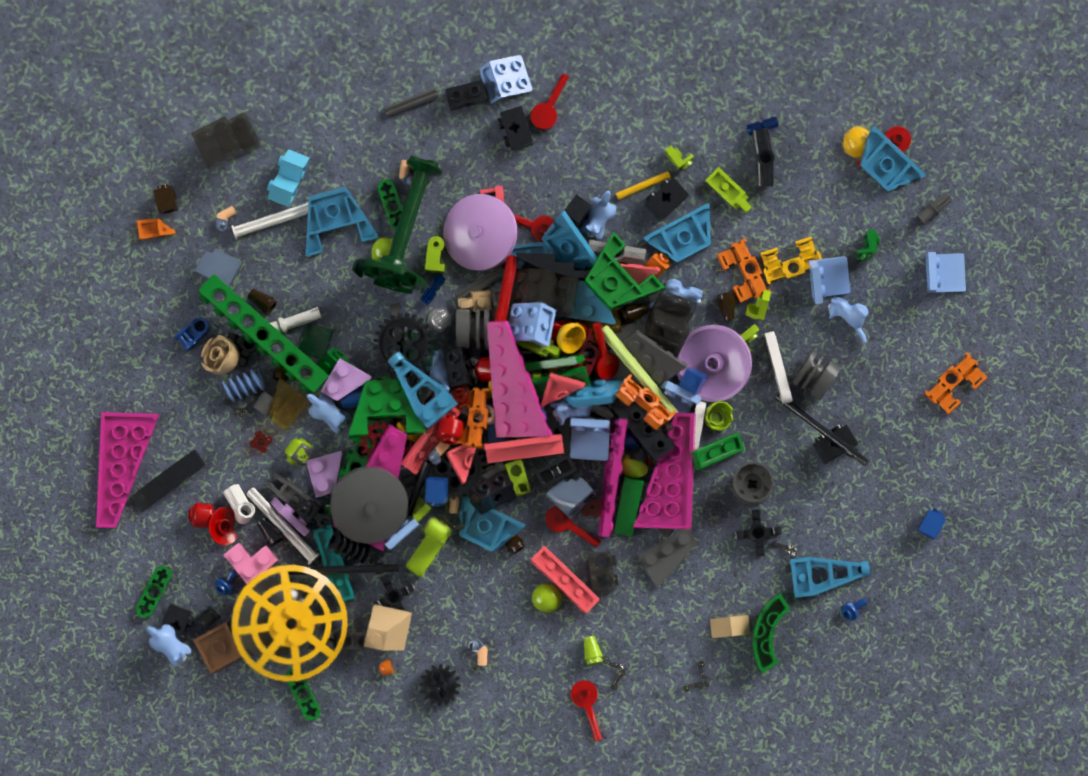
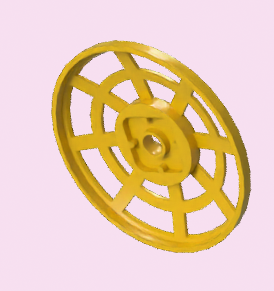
(277, 623)

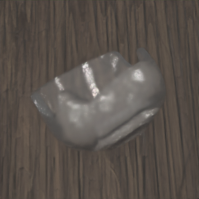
(439, 321)

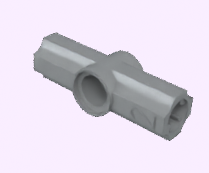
(629, 254)

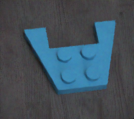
(332, 211)

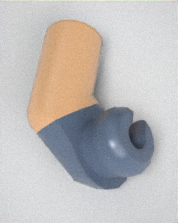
(404, 174)
(222, 218)
(435, 454)
(454, 504)
(480, 649)

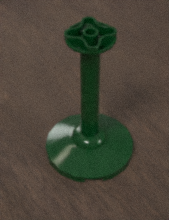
(391, 270)

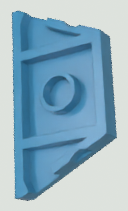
(887, 162)
(683, 236)
(568, 243)
(589, 307)
(598, 393)
(489, 529)

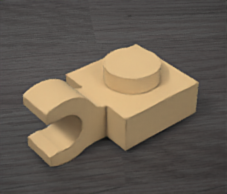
(478, 300)

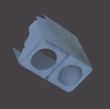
(220, 264)
(571, 496)

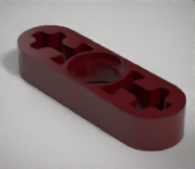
(589, 338)

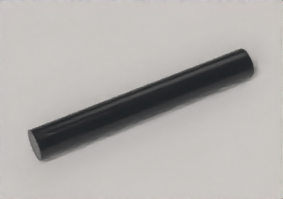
(418, 486)

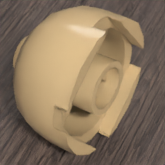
(220, 355)

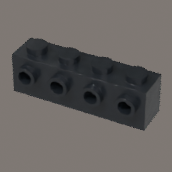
(651, 441)

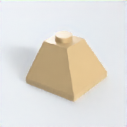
(388, 628)

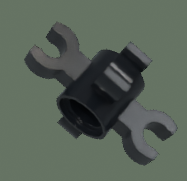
(243, 359)
(310, 511)
(759, 547)
(389, 588)

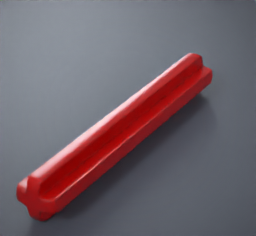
(506, 288)

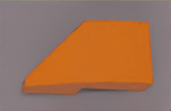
(152, 229)

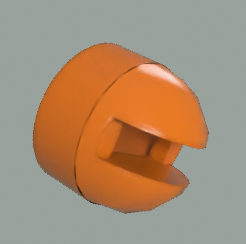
(386, 668)

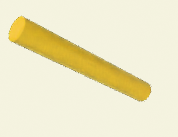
(643, 185)

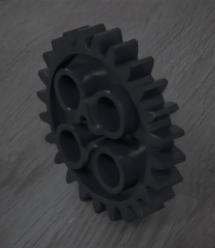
(387, 341)
(472, 479)

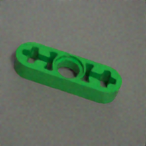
(385, 203)
(165, 581)
(295, 693)

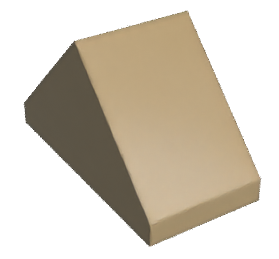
(730, 626)

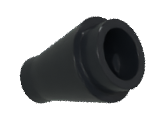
(270, 533)

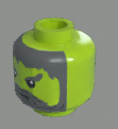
(298, 452)

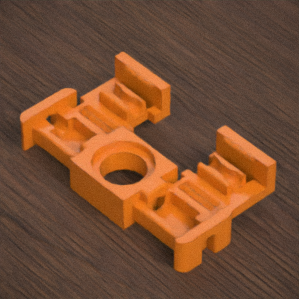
(741, 254)
(939, 391)
(657, 414)
(474, 434)

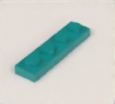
(340, 581)

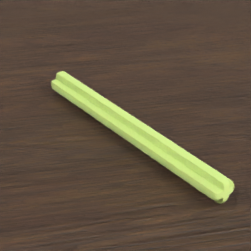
(635, 368)

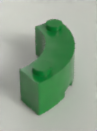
(763, 632)

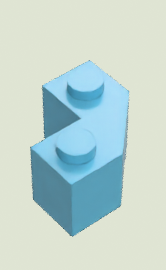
(290, 173)

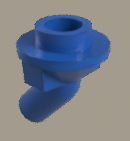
(225, 586)
(849, 610)

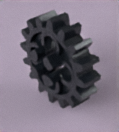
(435, 695)

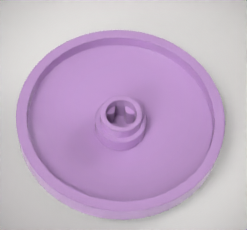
(480, 232)
(721, 356)

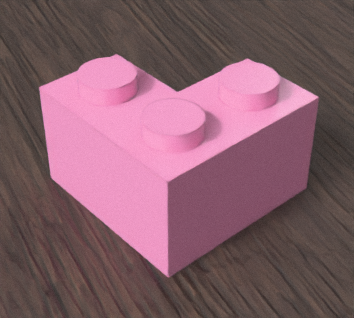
(249, 566)

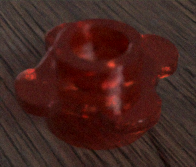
(456, 393)
(266, 441)
(596, 511)

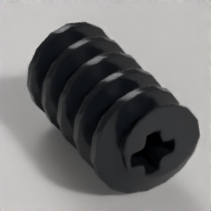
(348, 548)

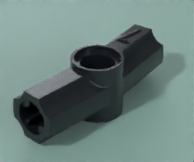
(764, 170)

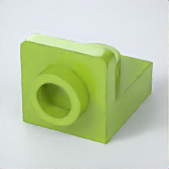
(675, 157)
(758, 310)
(750, 334)
(420, 510)

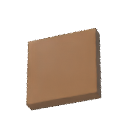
(217, 647)

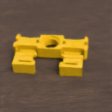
(774, 267)

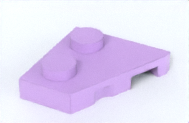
(343, 380)
(324, 473)
(287, 512)

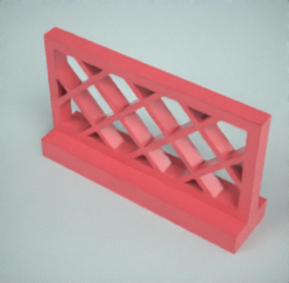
(424, 445)

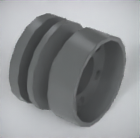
(471, 329)
(816, 375)
(756, 473)

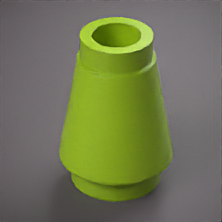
(592, 652)

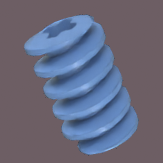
(244, 385)

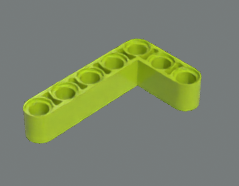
(434, 540)

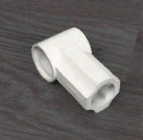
(239, 502)

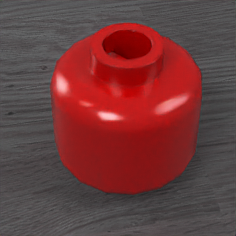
(483, 369)
(450, 429)
(200, 514)

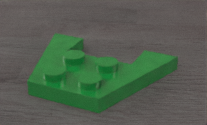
(611, 281)
(384, 400)

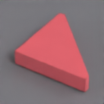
(639, 272)
(558, 388)
(461, 460)

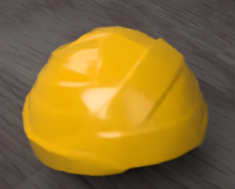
(855, 141)
(571, 337)

